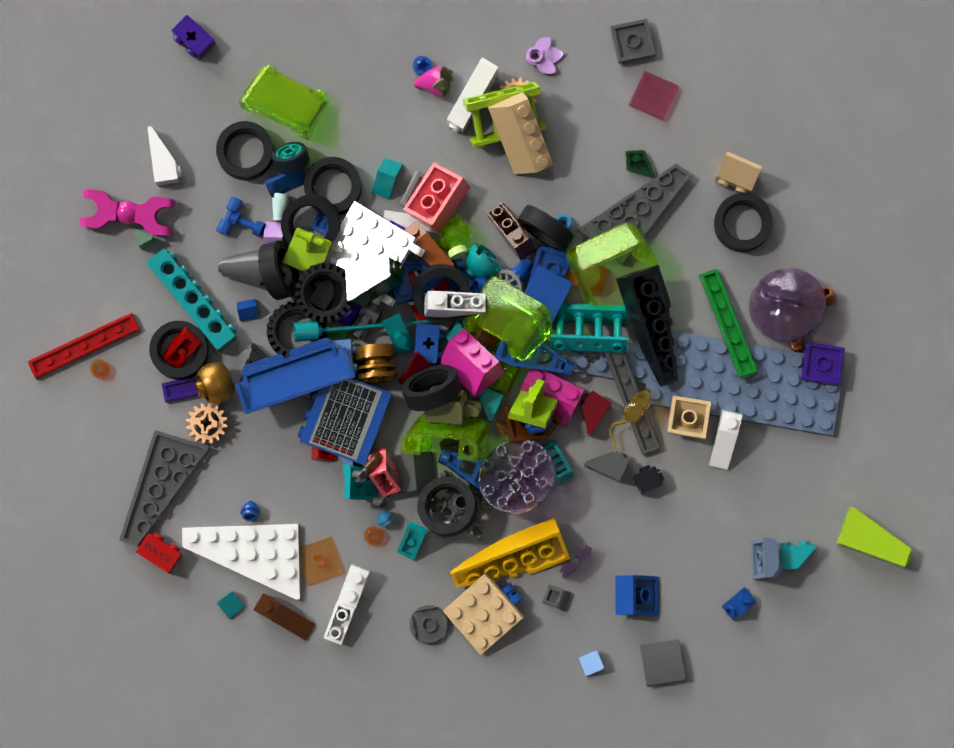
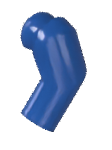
(532, 429)

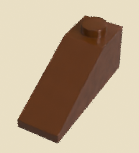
(283, 616)

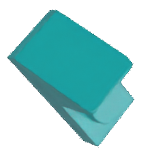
(412, 540)

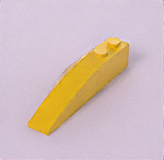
(521, 552)

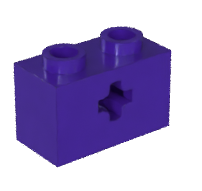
(188, 27)

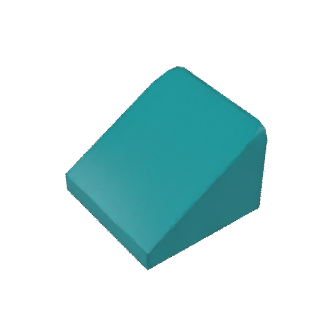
(230, 604)

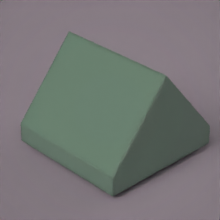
(143, 239)

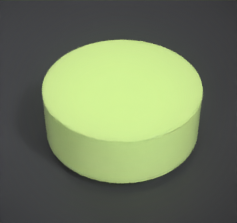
(457, 252)

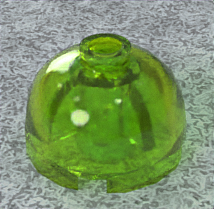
(454, 234)

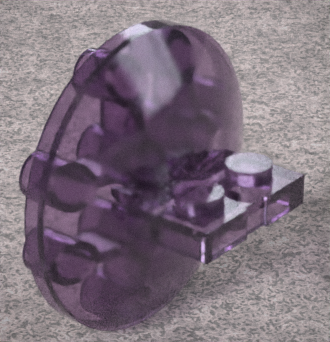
(787, 305)
(517, 477)

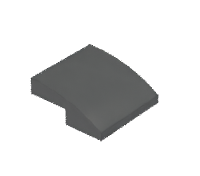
(662, 663)

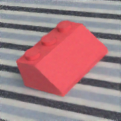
(436, 197)

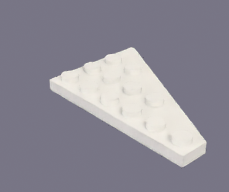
(256, 551)

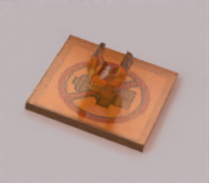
(320, 561)

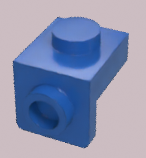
(739, 604)

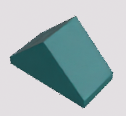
(386, 178)
(490, 401)

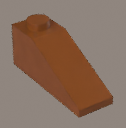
(433, 253)

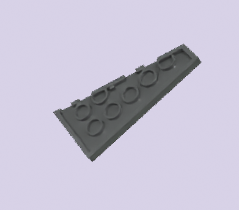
(641, 206)
(164, 472)

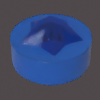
(422, 65)

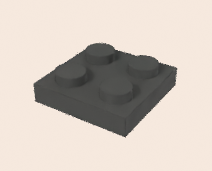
(632, 41)

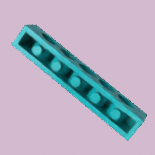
(158, 265)

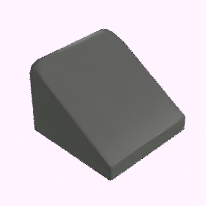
(556, 597)

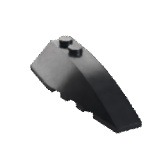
(649, 314)

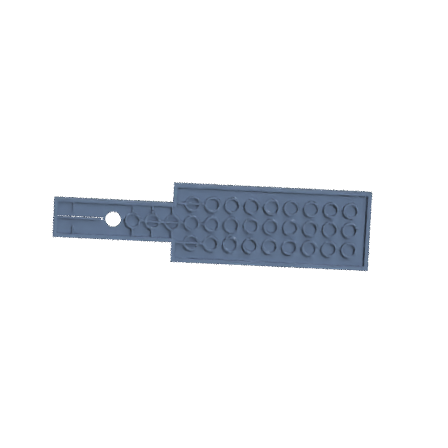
(708, 374)

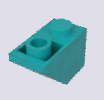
(793, 556)

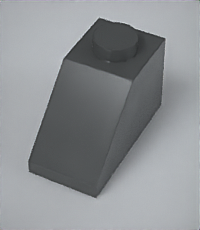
(610, 465)

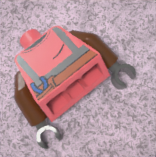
(383, 473)

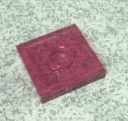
(653, 95)

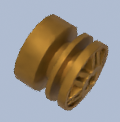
(376, 362)

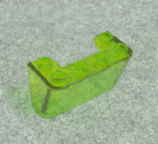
(472, 433)

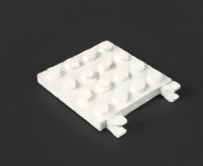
(369, 236)

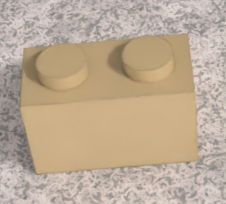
(738, 173)

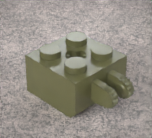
(454, 411)

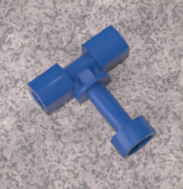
(234, 217)

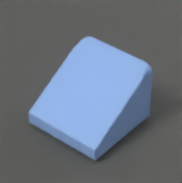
(591, 663)

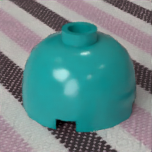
(481, 262)

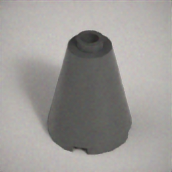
(242, 267)

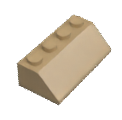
(520, 135)

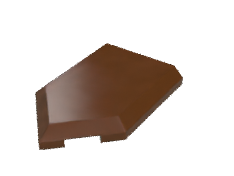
(518, 433)

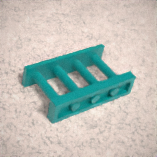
(591, 314)

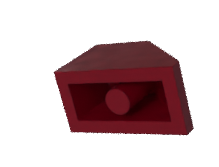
(593, 410)

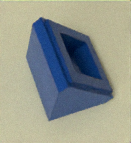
(247, 310)

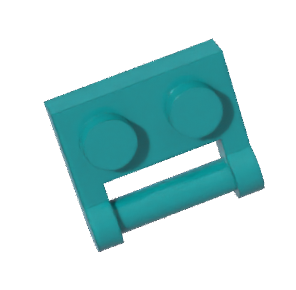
(357, 490)

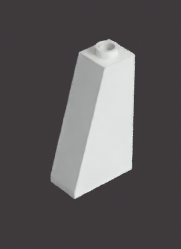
(479, 83)

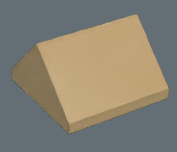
(688, 417)

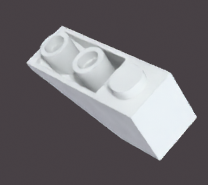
(453, 304)

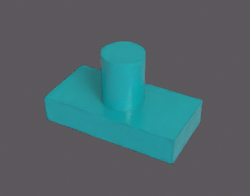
(398, 333)

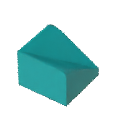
(452, 331)

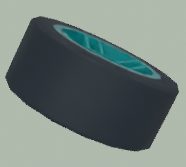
(290, 157)

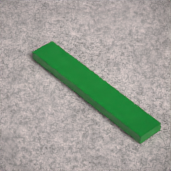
(728, 324)

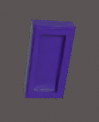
(179, 389)

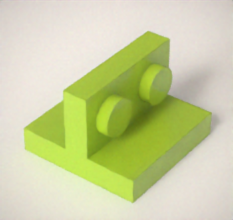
(533, 407)

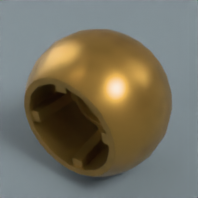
(214, 383)

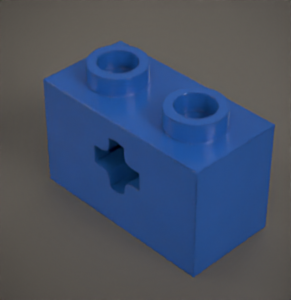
(432, 333)

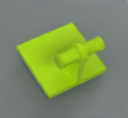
(306, 250)

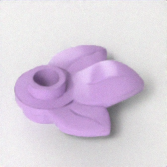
(547, 55)

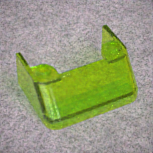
(603, 248)

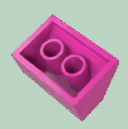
(472, 362)
(556, 388)

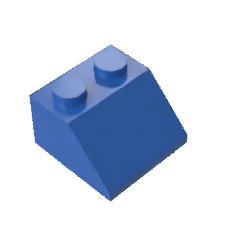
(637, 595)

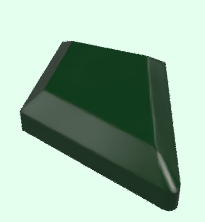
(638, 163)

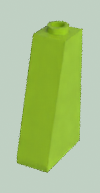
(870, 539)

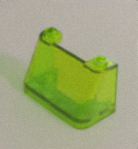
(284, 101)
(511, 318)

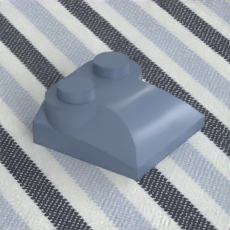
(766, 558)

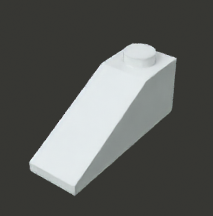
(164, 165)
(725, 439)

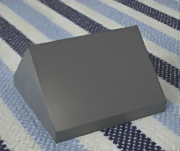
(415, 471)

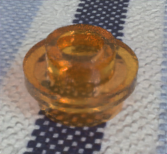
(104, 372)
(377, 540)

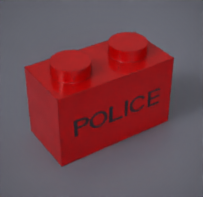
(159, 553)

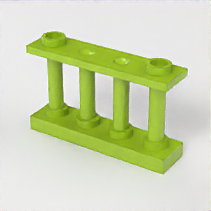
(476, 103)

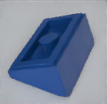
(284, 182)

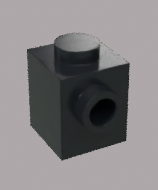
(648, 479)

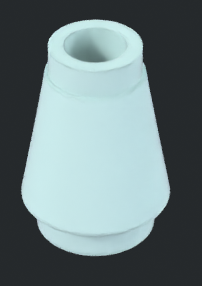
(279, 204)

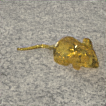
(633, 411)

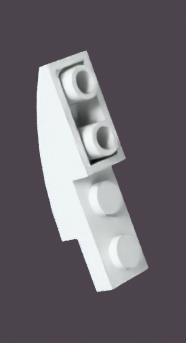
(346, 604)

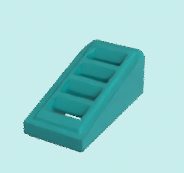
(568, 473)

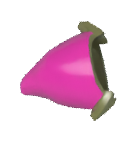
(436, 81)

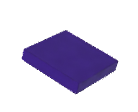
(822, 363)

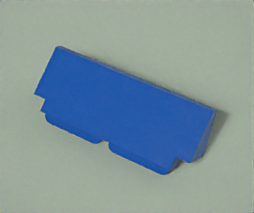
(282, 379)

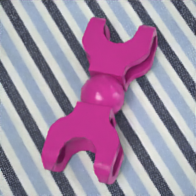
(127, 212)

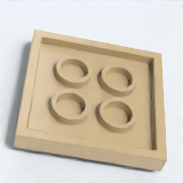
(483, 613)

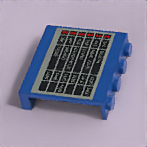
(345, 419)

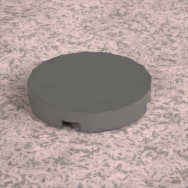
(429, 624)

